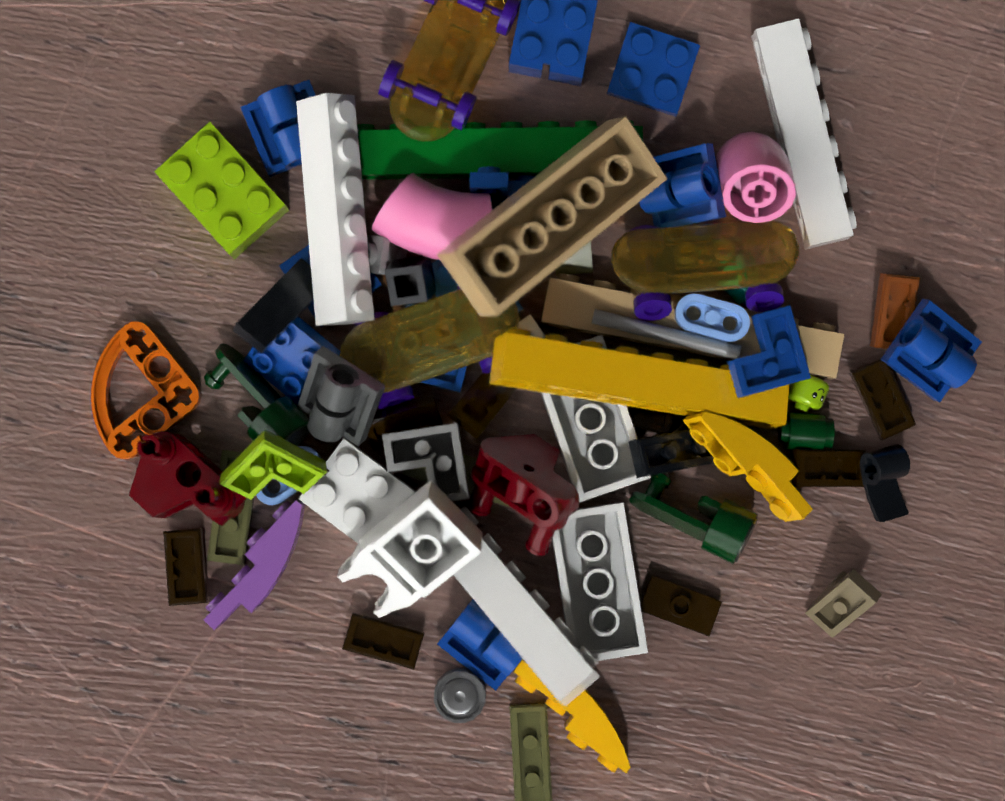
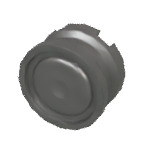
(459, 695)

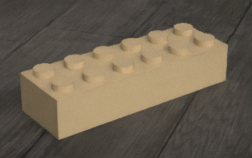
(552, 217)

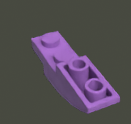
(270, 554)

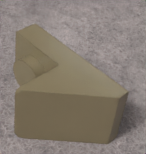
(842, 602)

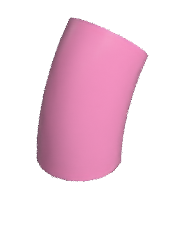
(755, 177)
(428, 216)

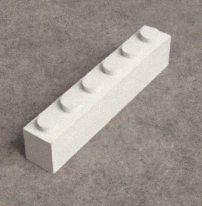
(802, 132)
(335, 209)
(525, 623)

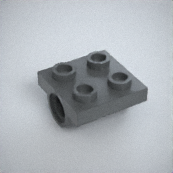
(339, 399)

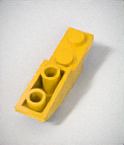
(743, 451)
(587, 723)

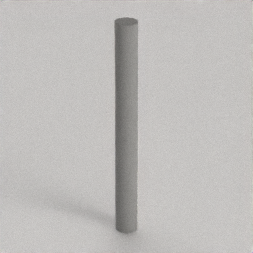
(666, 334)

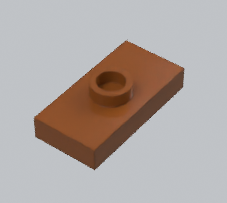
(893, 307)

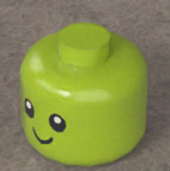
(808, 393)

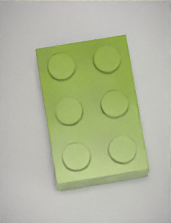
(221, 190)

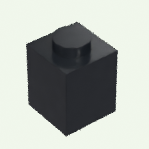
(410, 280)

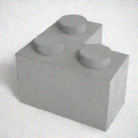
(434, 448)

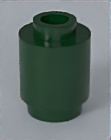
(807, 431)

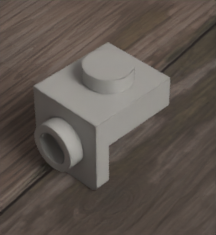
(382, 253)

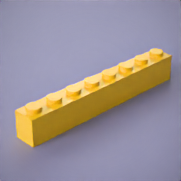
(629, 379)

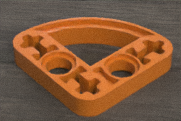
(165, 387)

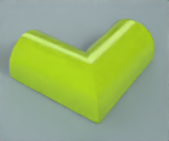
(270, 459)

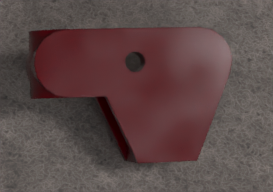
(522, 476)
(168, 481)

